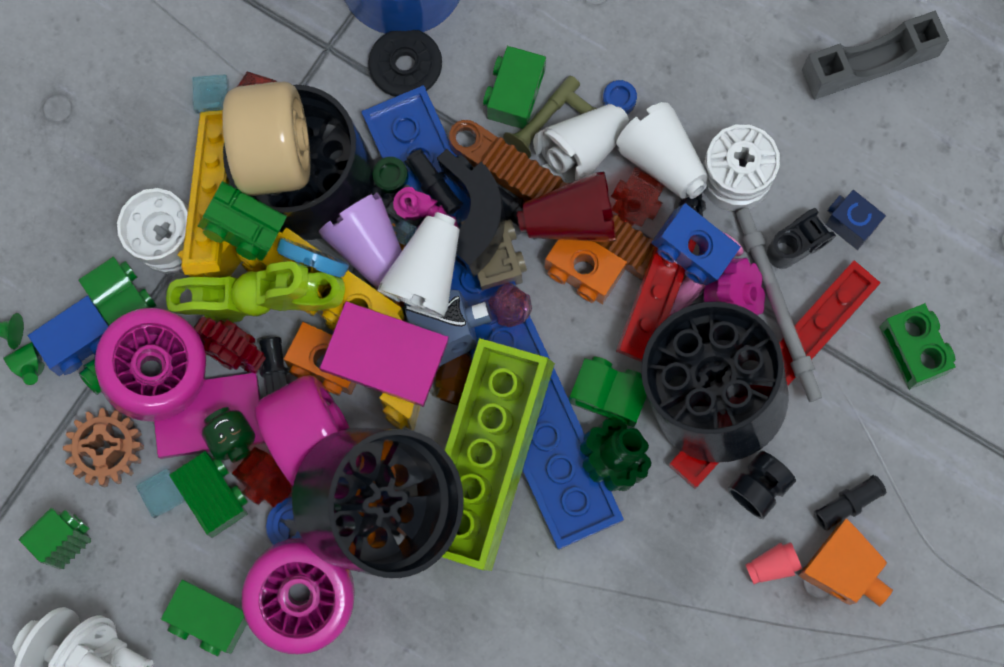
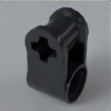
(804, 237)

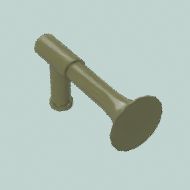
(563, 94)

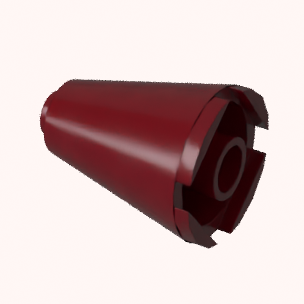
(571, 212)

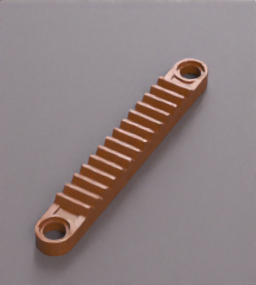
(530, 180)

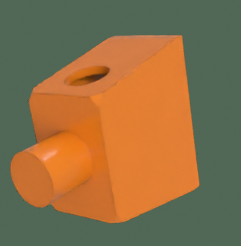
(847, 567)

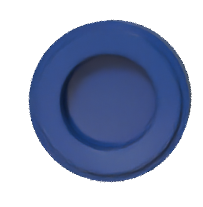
(620, 94)

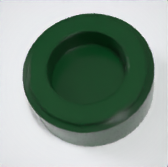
(390, 175)

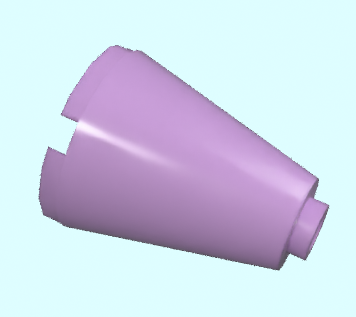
(365, 238)

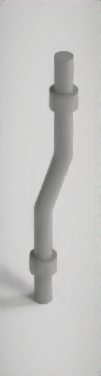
(802, 364)

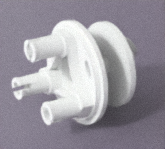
(66, 642)

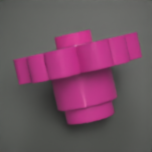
(738, 286)

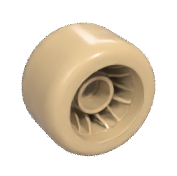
(266, 138)

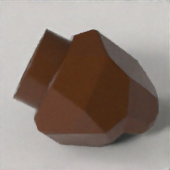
(452, 379)

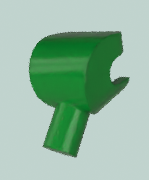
(25, 363)

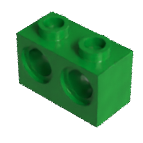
(908, 348)

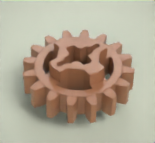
(103, 432)

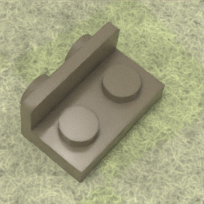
(505, 264)

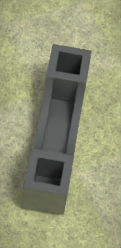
(903, 47)

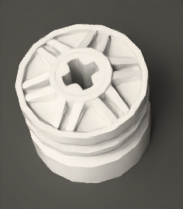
(737, 186)
(145, 223)

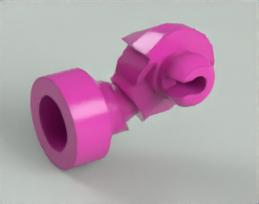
(415, 205)

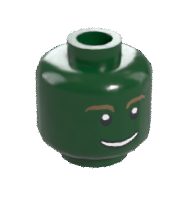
(228, 435)

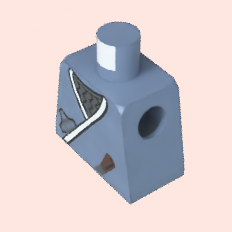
(456, 324)

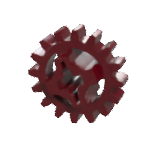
(229, 345)

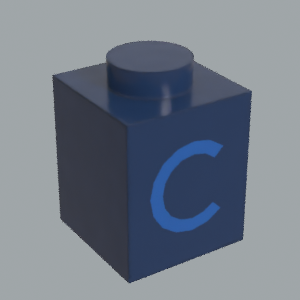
(854, 218)

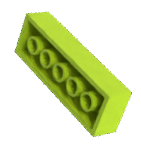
(492, 443)

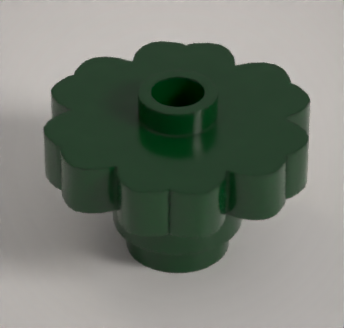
(615, 455)

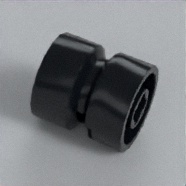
(753, 493)

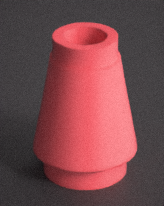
(774, 564)

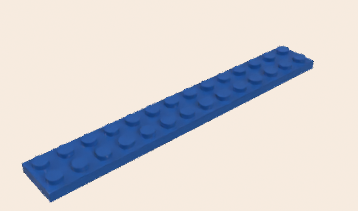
(554, 463)

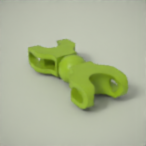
(255, 293)

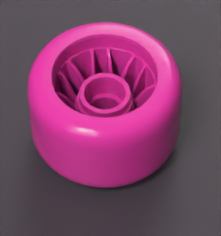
(145, 337)
(297, 420)
(293, 624)

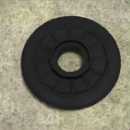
(402, 43)

